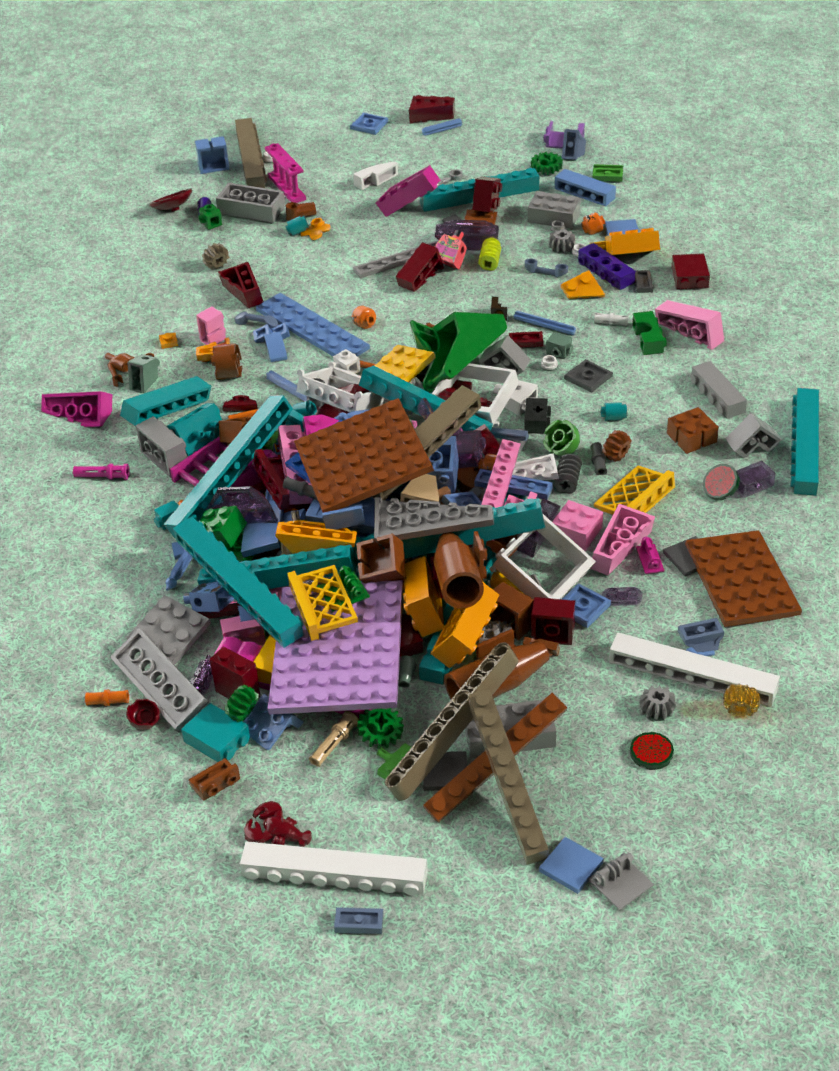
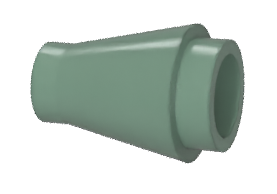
(406, 670)

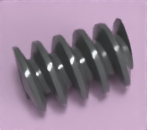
(568, 472)

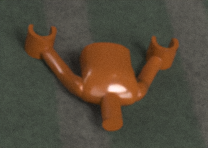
(120, 363)

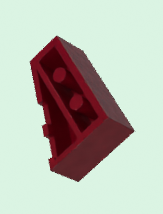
(431, 108)
(419, 267)

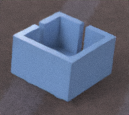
(212, 155)

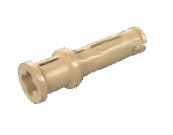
(339, 732)

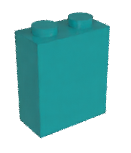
(215, 733)

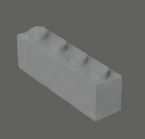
(718, 389)

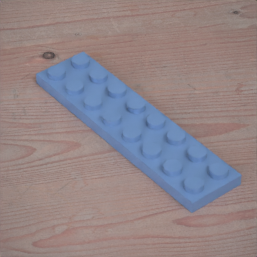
(311, 326)

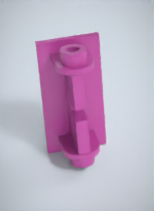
(649, 556)

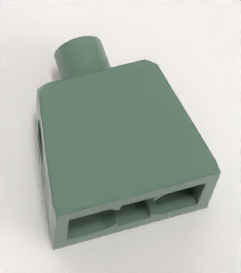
(142, 372)

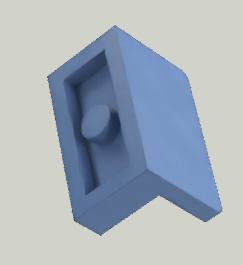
(344, 517)

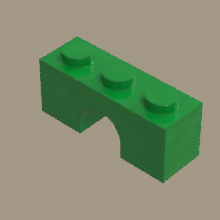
(650, 333)

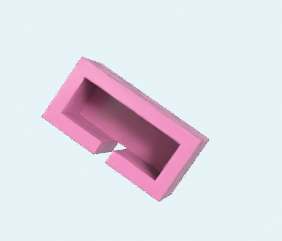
(211, 326)

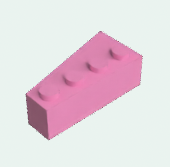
(692, 321)
(621, 538)

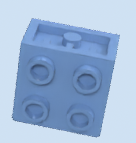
(267, 727)

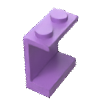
(555, 139)

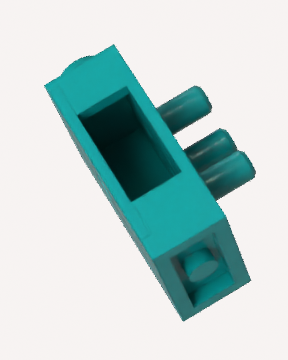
(198, 427)

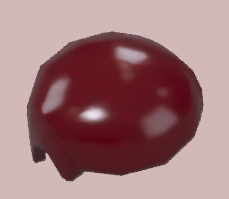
(143, 714)

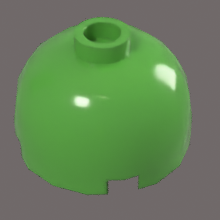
(561, 438)

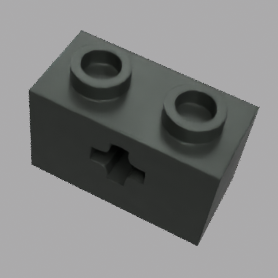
(536, 415)

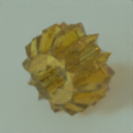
(741, 700)

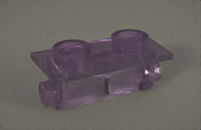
(203, 676)

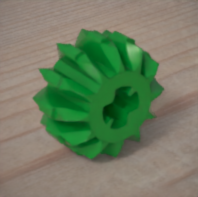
(241, 703)

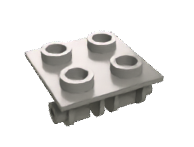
(621, 881)

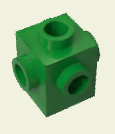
(210, 216)

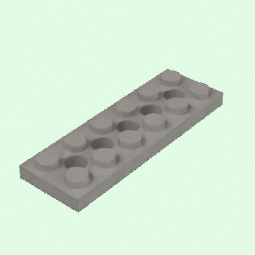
(171, 677)

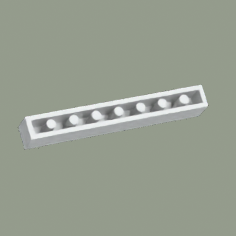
(690, 667)
(334, 868)

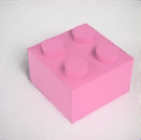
(579, 523)

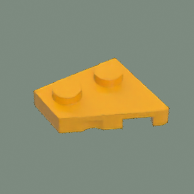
(582, 287)
(205, 352)

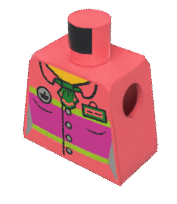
(452, 249)

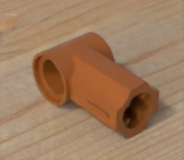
(294, 210)

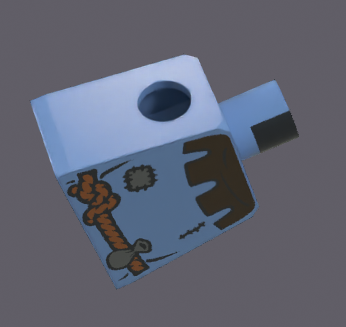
(208, 597)

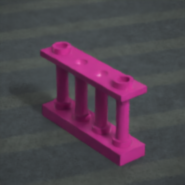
(285, 173)
(196, 461)

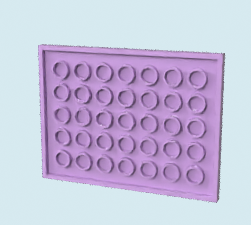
(347, 665)

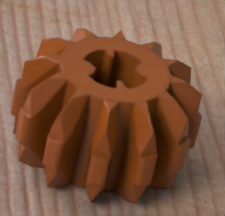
(616, 445)

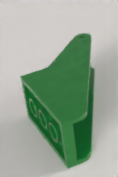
(459, 342)

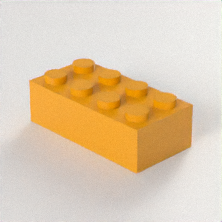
(422, 598)
(464, 629)

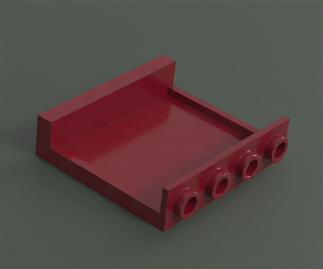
(272, 475)

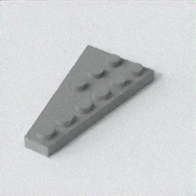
(427, 518)

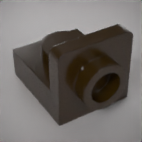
(496, 308)

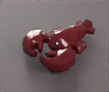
(275, 827)

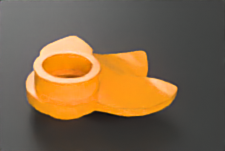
(316, 229)

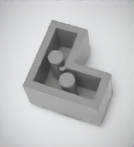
(505, 354)
(751, 434)

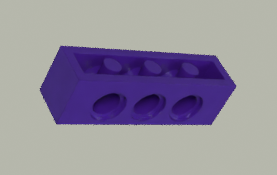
(606, 266)

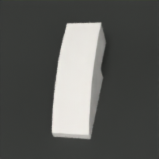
(375, 175)

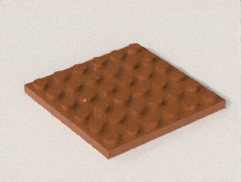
(362, 456)

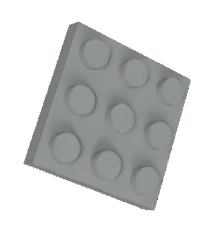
(173, 627)

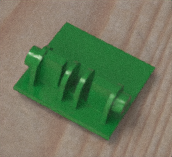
(352, 585)

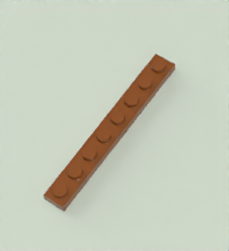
(480, 769)

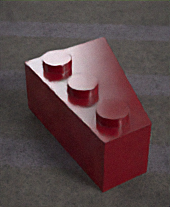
(242, 284)

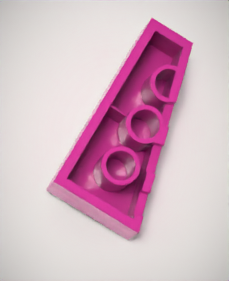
(408, 190)

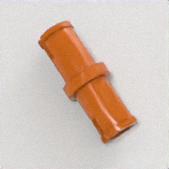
(106, 697)

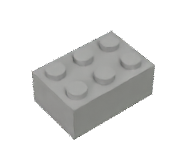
(552, 207)
(160, 444)

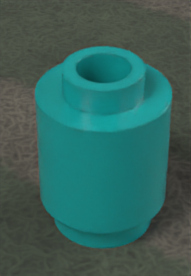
(297, 225)
(305, 408)
(614, 411)

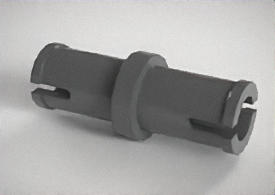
(598, 458)
(301, 488)

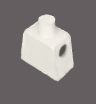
(517, 401)

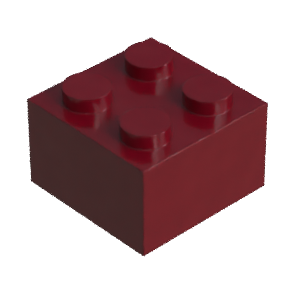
(486, 194)
(553, 620)

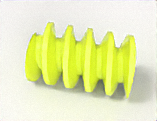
(489, 254)

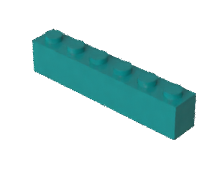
(165, 400)

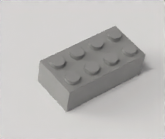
(251, 202)
(510, 715)

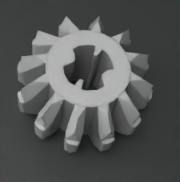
(562, 240)
(657, 702)

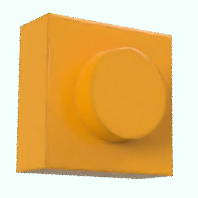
(168, 340)

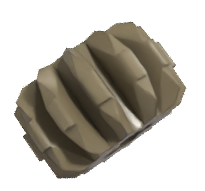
(215, 256)

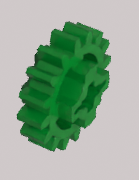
(547, 163)
(369, 727)

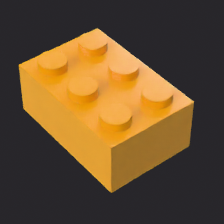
(632, 241)

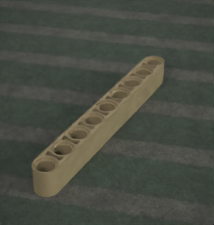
(449, 723)

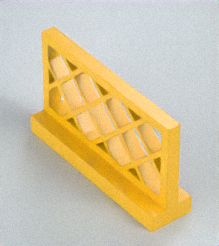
(644, 499)
(301, 595)

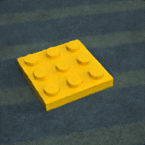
(405, 361)

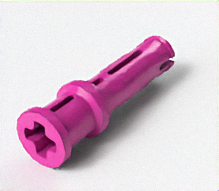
(80, 471)

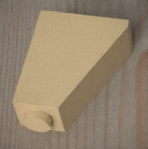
(421, 488)

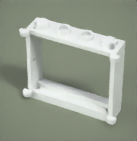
(492, 374)
(334, 396)
(563, 544)

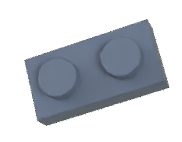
(358, 920)

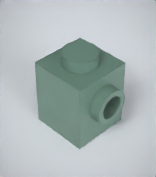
(559, 345)

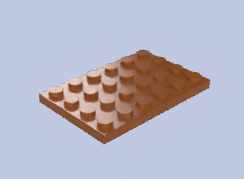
(742, 578)

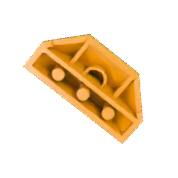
(310, 536)

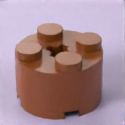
(227, 361)

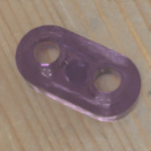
(623, 596)

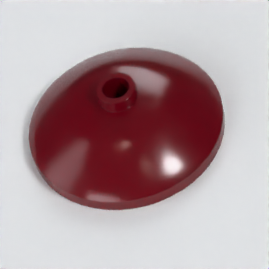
(172, 201)

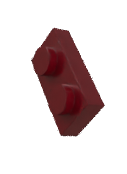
(527, 339)
(492, 444)

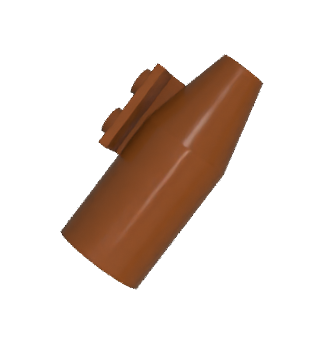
(460, 569)
(530, 658)

